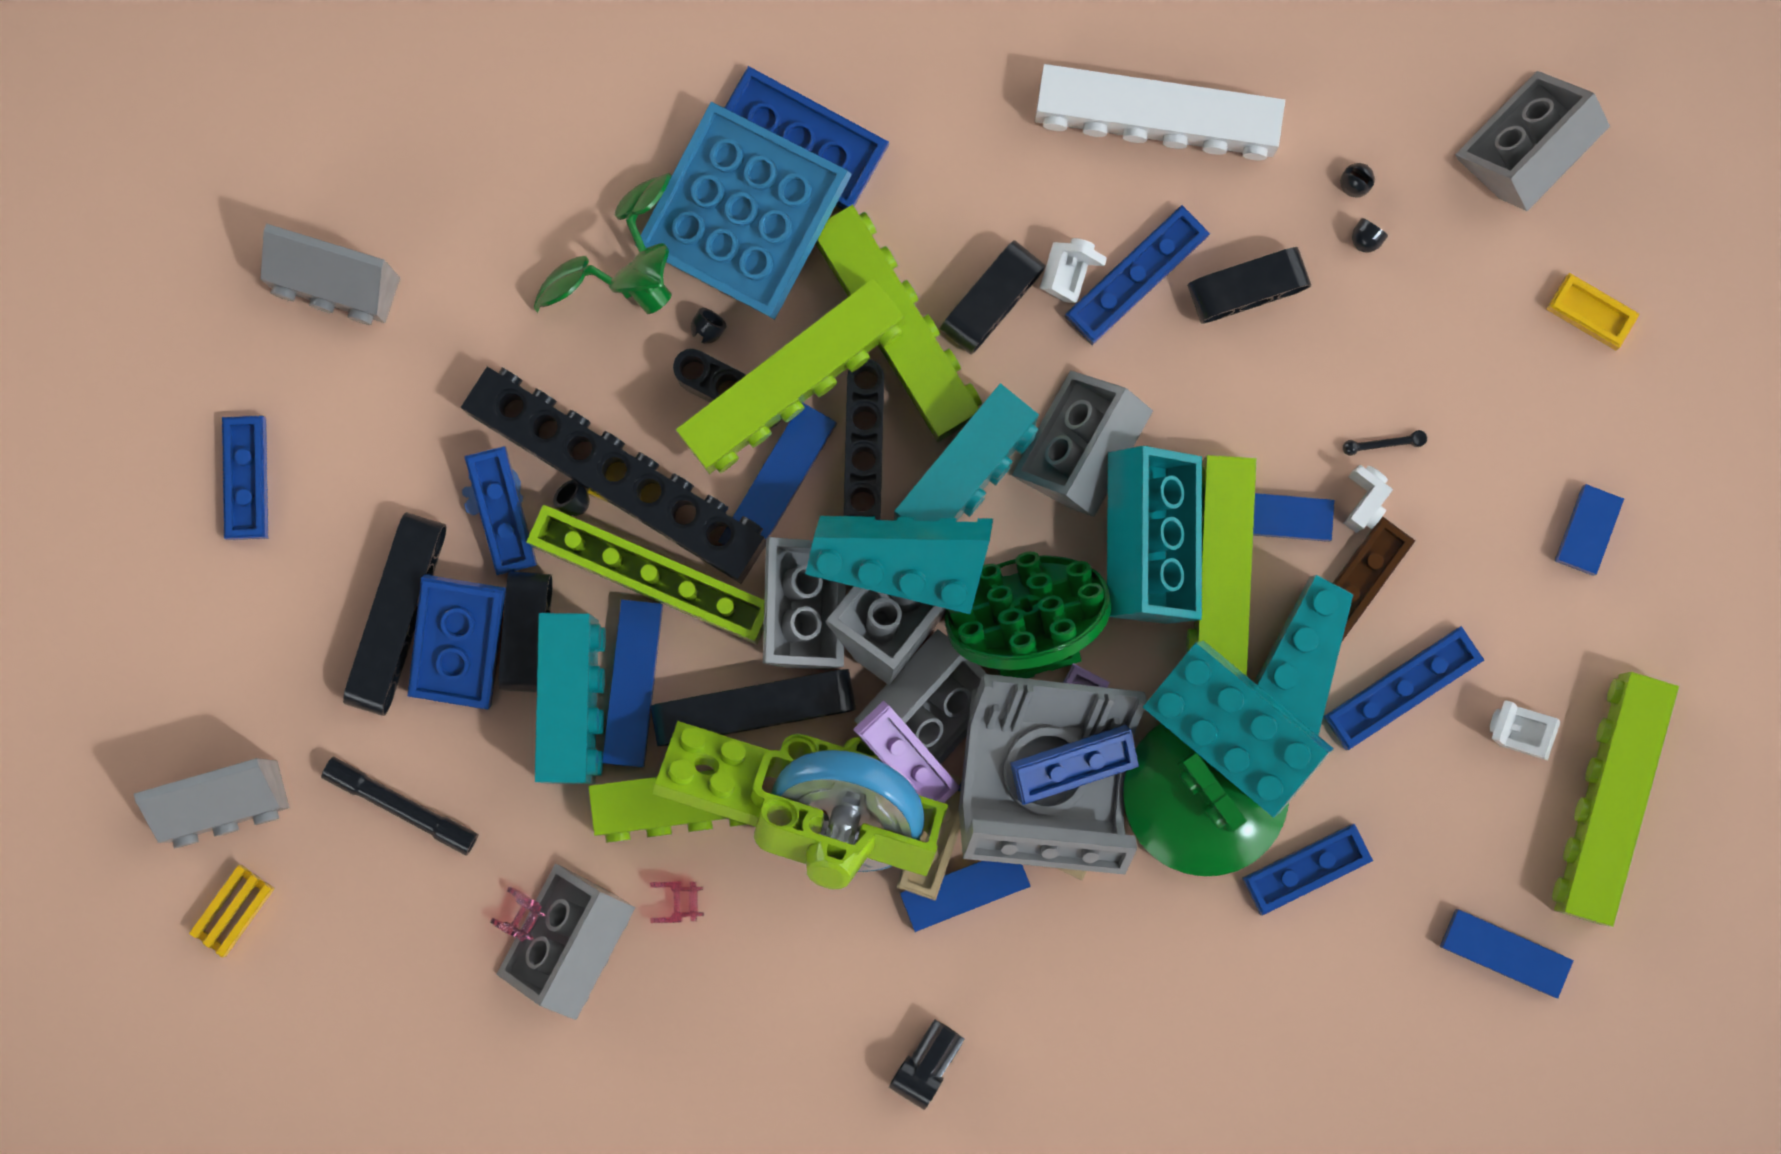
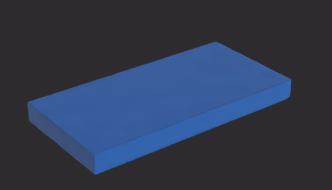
(810, 127)

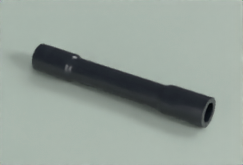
(359, 784)

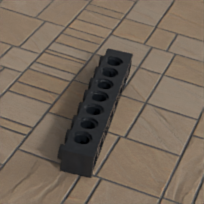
(488, 404)

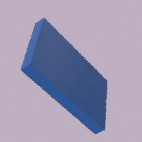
(456, 641)

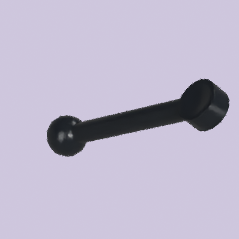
(1416, 439)

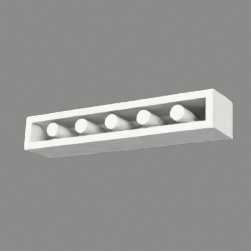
(1159, 112)

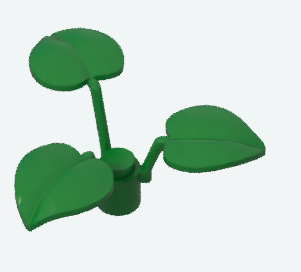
(639, 279)

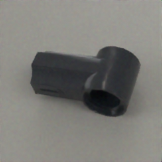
(923, 1071)

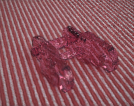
(526, 903)
(677, 916)

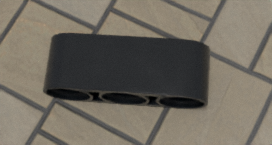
(1249, 285)
(992, 297)
(713, 375)
(524, 599)

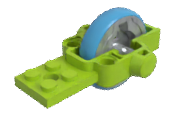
(809, 779)

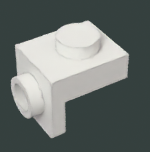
(1068, 267)
(1369, 509)
(1524, 730)

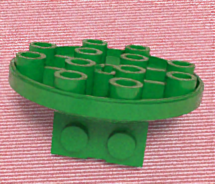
(1031, 617)
(1191, 812)

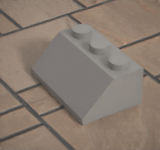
(1534, 139)
(327, 275)
(1074, 441)
(798, 610)
(882, 629)
(933, 695)
(214, 802)
(568, 943)

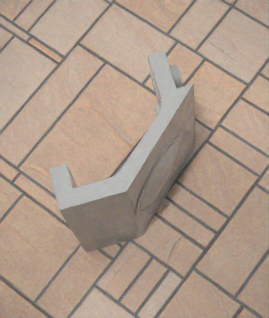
(1066, 830)

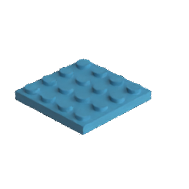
(744, 209)

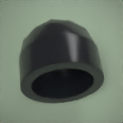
(1355, 186)
(1368, 236)
(708, 325)
(572, 498)

